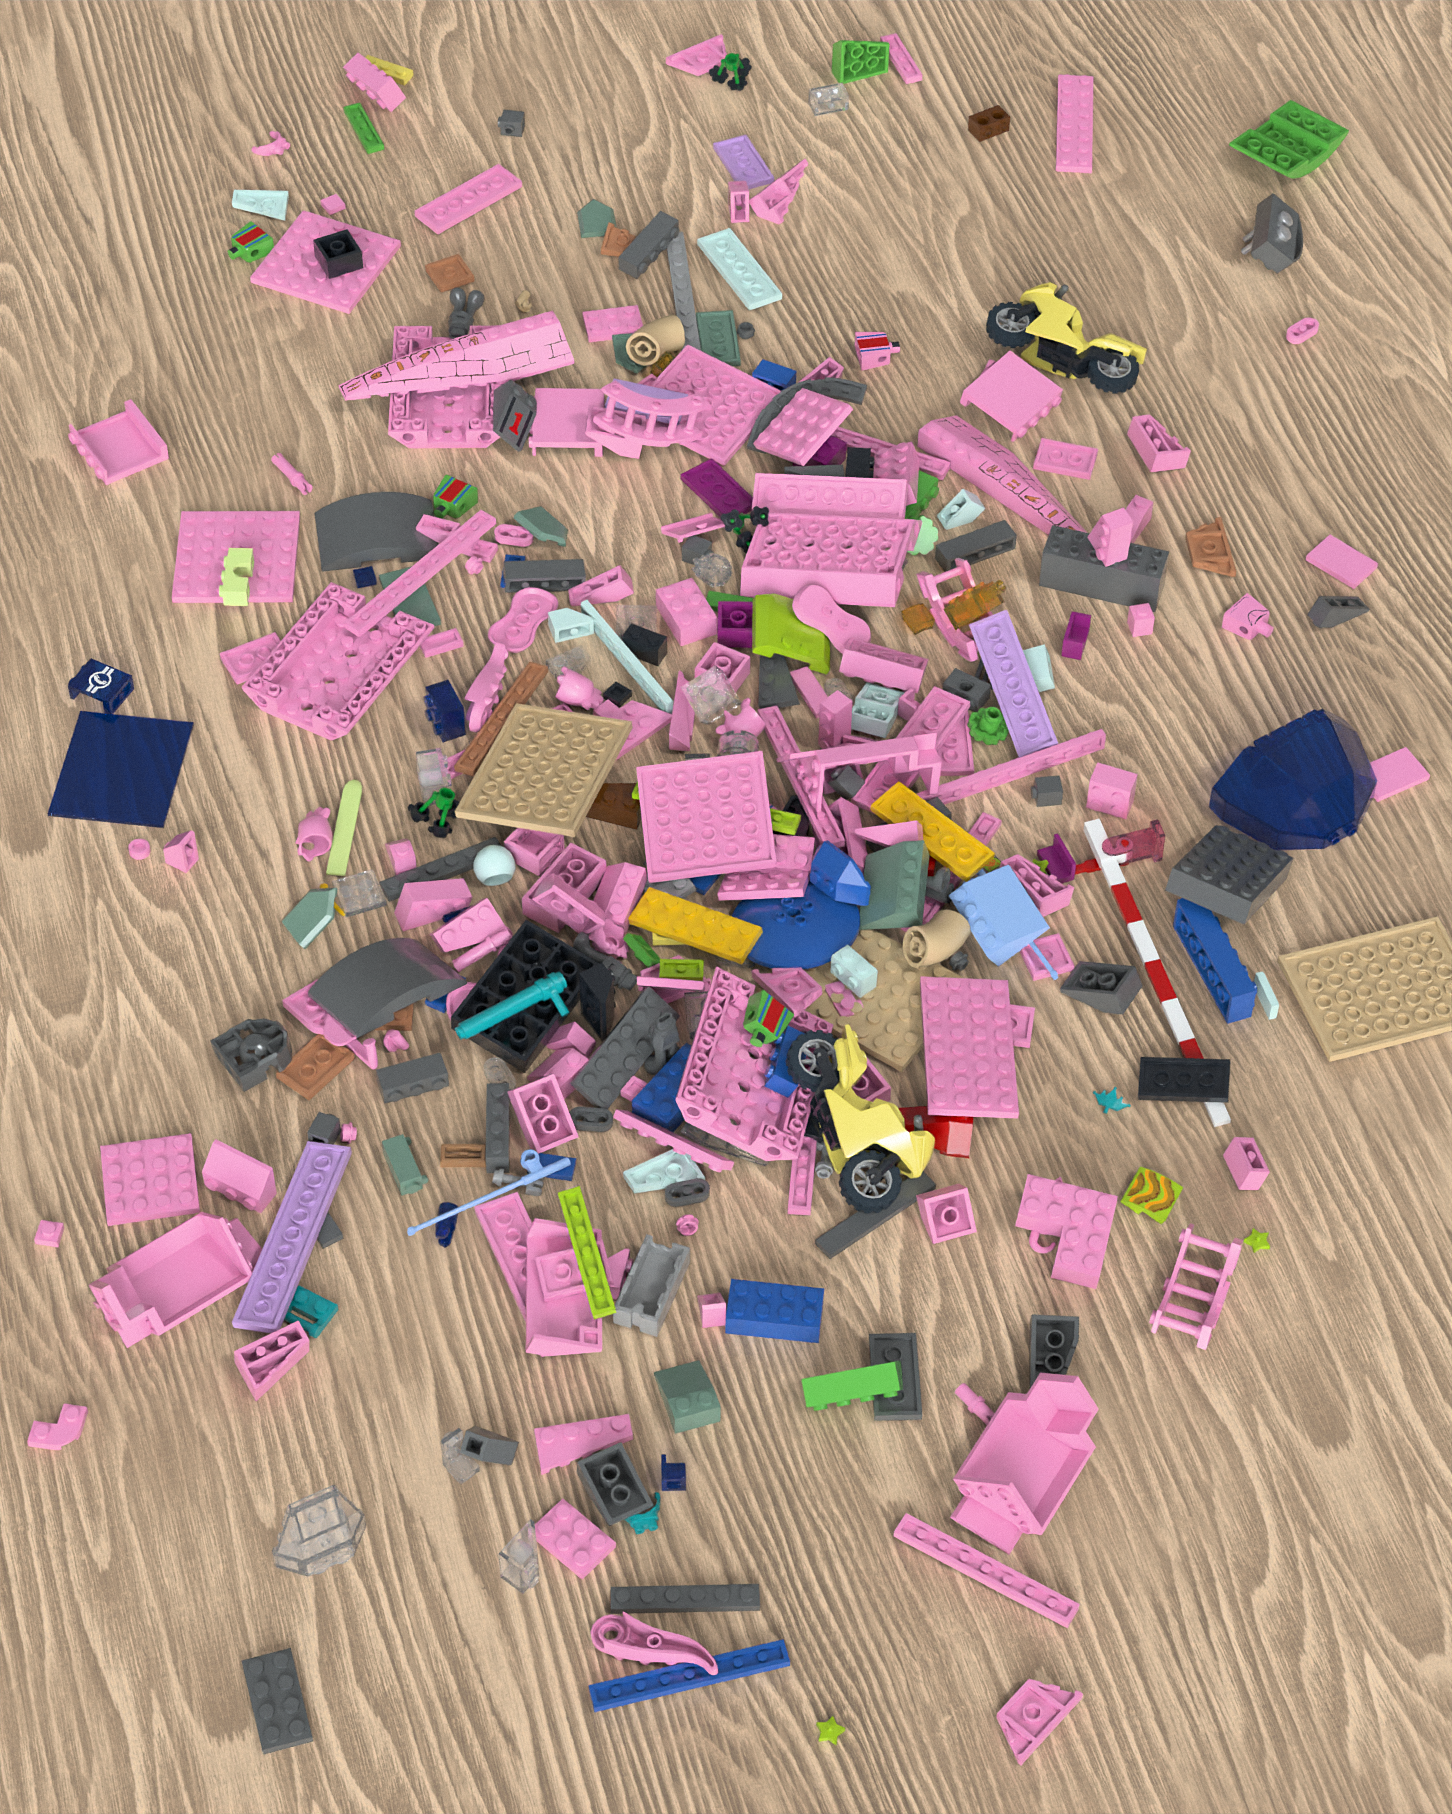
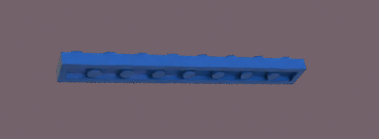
(688, 1676)

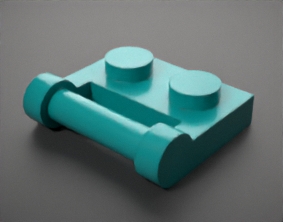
(314, 1308)

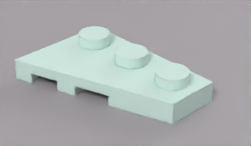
(262, 202)
(661, 1172)

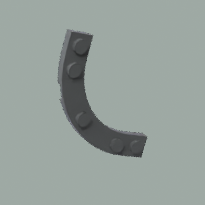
(830, 387)

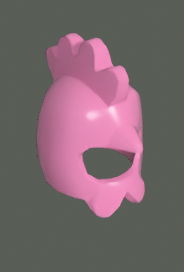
(577, 690)
(747, 720)
(315, 830)

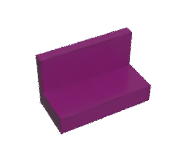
(1060, 860)

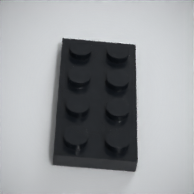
(1184, 1079)

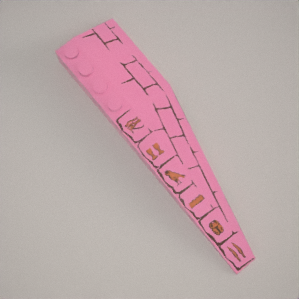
(476, 358)
(994, 471)

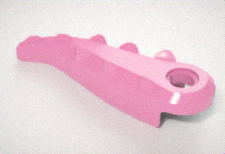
(485, 688)
(648, 1644)

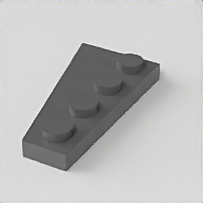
(776, 683)

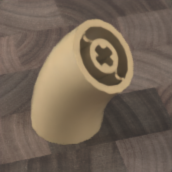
(654, 339)
(936, 939)

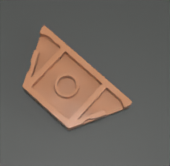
(1210, 548)

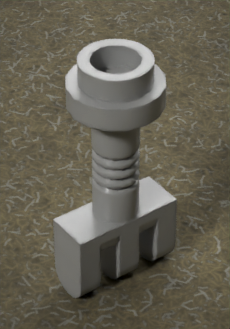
(823, 1168)
(531, 1189)

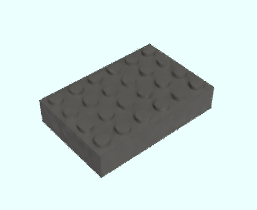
(1229, 874)

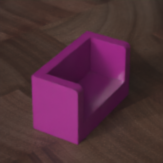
(1076, 635)

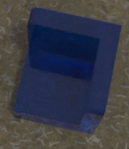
(673, 1475)

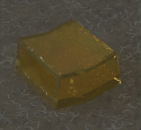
(662, 363)
(918, 618)

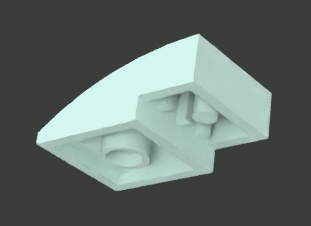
(875, 710)

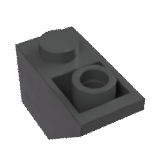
(488, 1446)

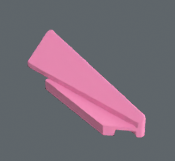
(682, 719)

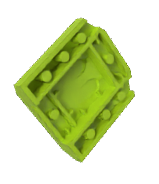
(781, 632)

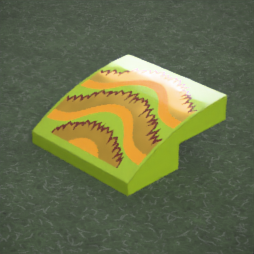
(1151, 1194)

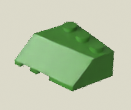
(859, 60)

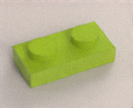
(681, 969)

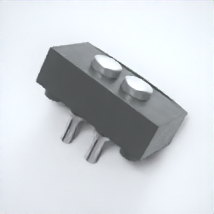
(1275, 235)

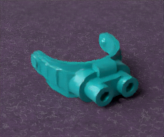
(648, 1520)

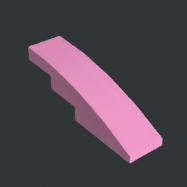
(440, 529)

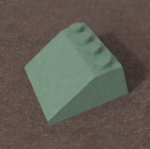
(897, 886)

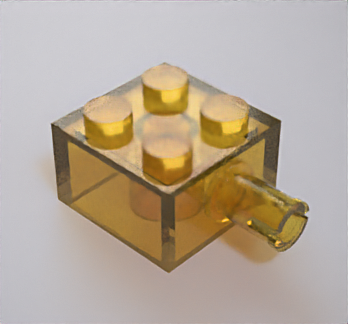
(974, 603)

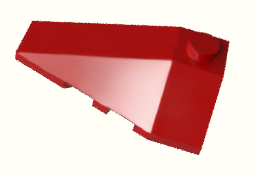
(950, 1132)

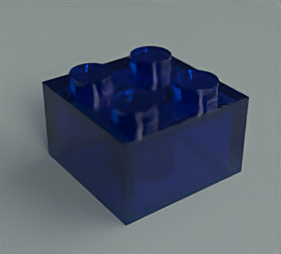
(444, 711)

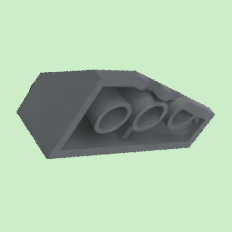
(1051, 1344)

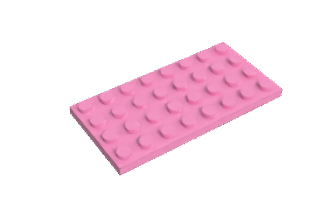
(968, 1047)

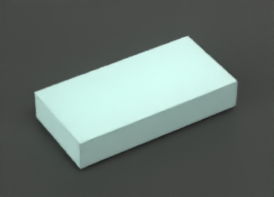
(1266, 995)

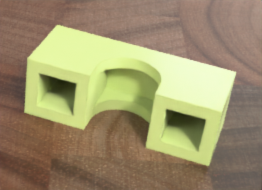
(238, 567)

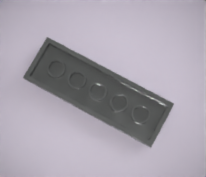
(621, 1051)

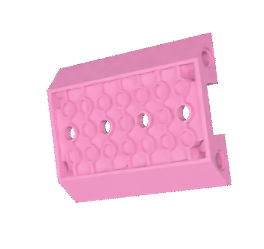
(423, 418)
(850, 575)
(318, 653)
(720, 1062)

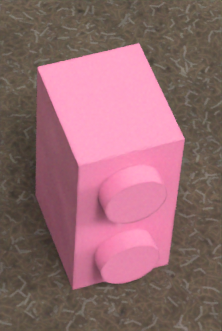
(1246, 1163)

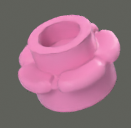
(474, 565)
(348, 1133)
(687, 1225)

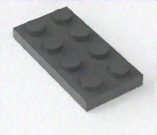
(891, 1348)
(277, 1701)

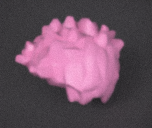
(610, 940)

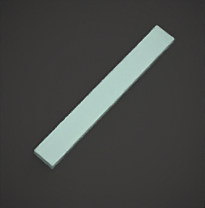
(628, 659)

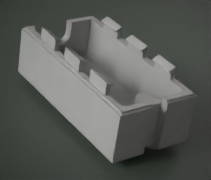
(651, 1286)

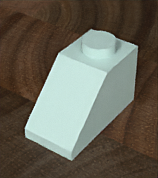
(961, 510)
(569, 624)

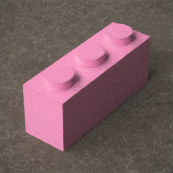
(834, 720)

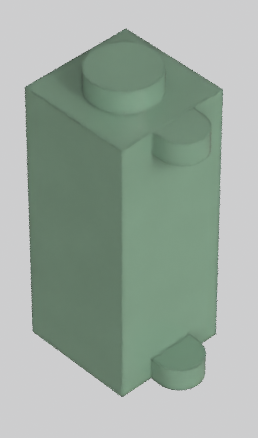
(403, 1165)

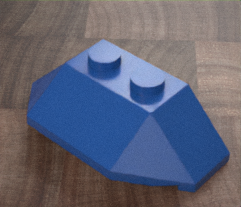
(838, 875)

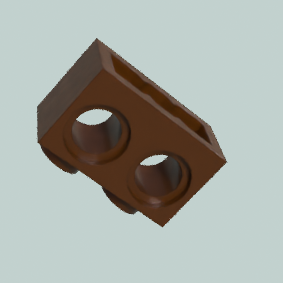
(988, 123)

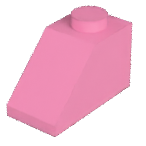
(182, 851)
(401, 855)

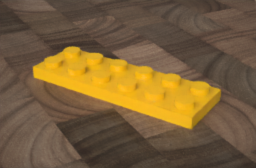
(942, 836)
(695, 925)

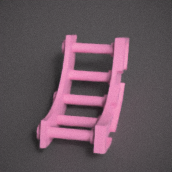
(649, 434)
(928, 582)
(1215, 1300)

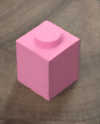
(1140, 620)

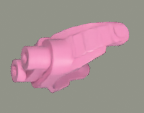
(276, 147)

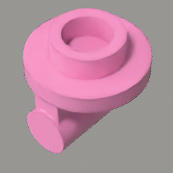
(394, 1040)

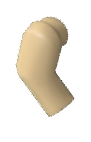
(522, 300)

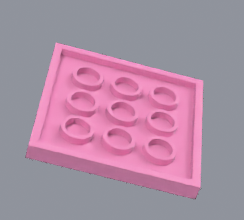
(802, 426)
(149, 1179)

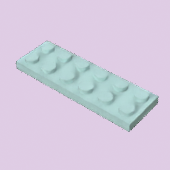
(739, 269)

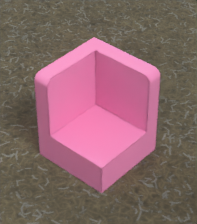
(907, 705)

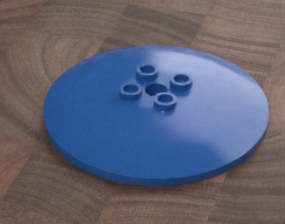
(801, 940)

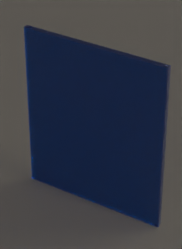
(121, 769)

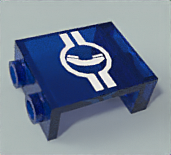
(102, 684)

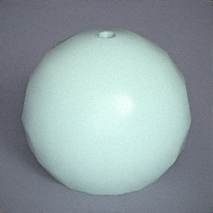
(494, 865)

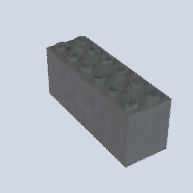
(1073, 567)

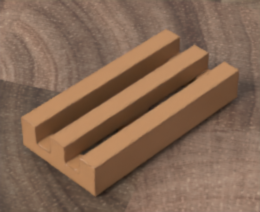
(463, 1158)

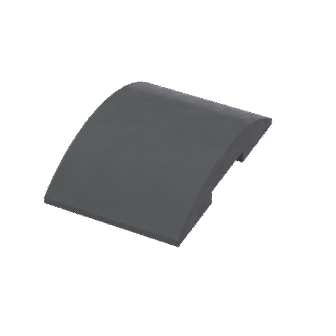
(372, 529)
(380, 980)

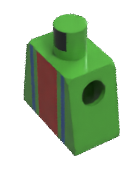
(250, 243)
(454, 498)
(765, 1018)

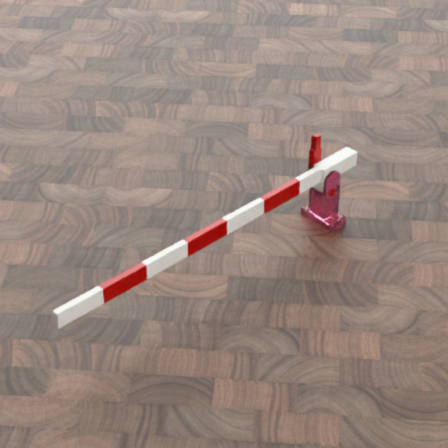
(1121, 851)

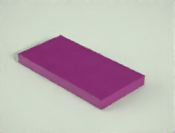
(717, 488)

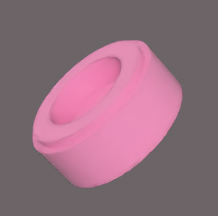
(139, 849)

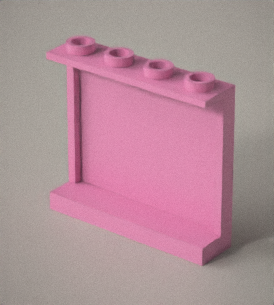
(1013, 394)
(563, 418)
(120, 444)

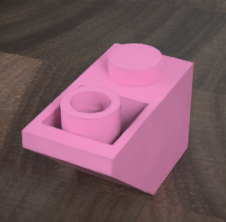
(619, 1265)

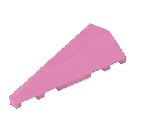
(774, 199)

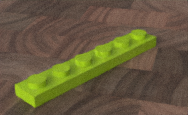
(587, 1252)

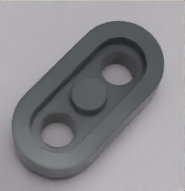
(591, 1119)
(687, 1192)

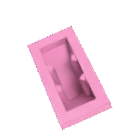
(574, 1037)
(712, 1310)

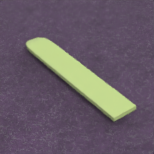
(344, 828)

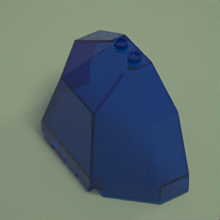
(1298, 785)

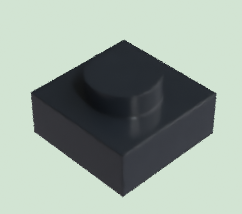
(617, 694)

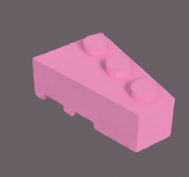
(429, 901)

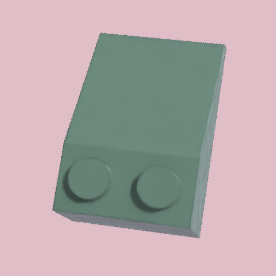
(688, 1396)

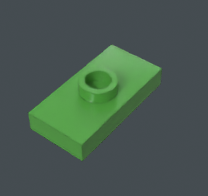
(642, 949)

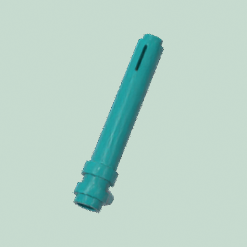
(541, 990)

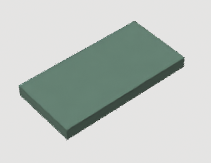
(719, 336)
(417, 604)

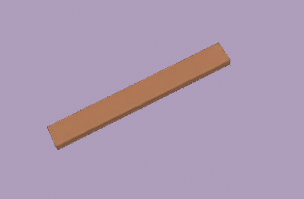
(483, 741)

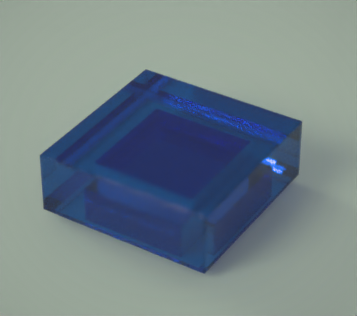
(364, 577)

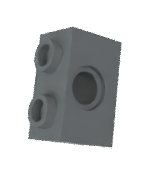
(968, 688)

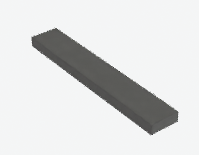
(862, 1223)

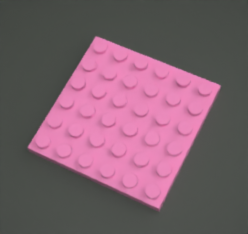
(296, 272)
(732, 397)
(209, 535)
(706, 817)

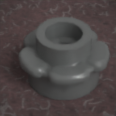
(745, 330)
(959, 961)

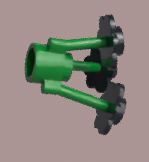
(737, 65)

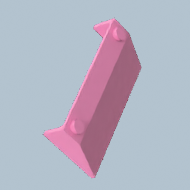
(561, 1324)

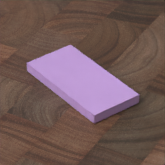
(743, 161)
(650, 392)

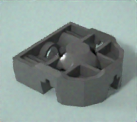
(266, 1038)

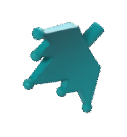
(1110, 1100)

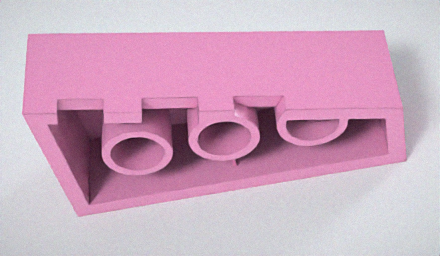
(375, 82)

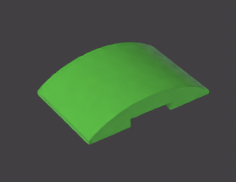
(1292, 140)

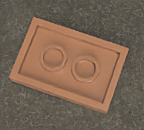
(315, 1066)

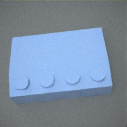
(999, 913)

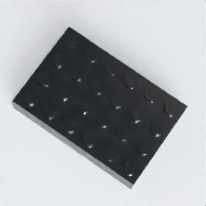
(524, 959)

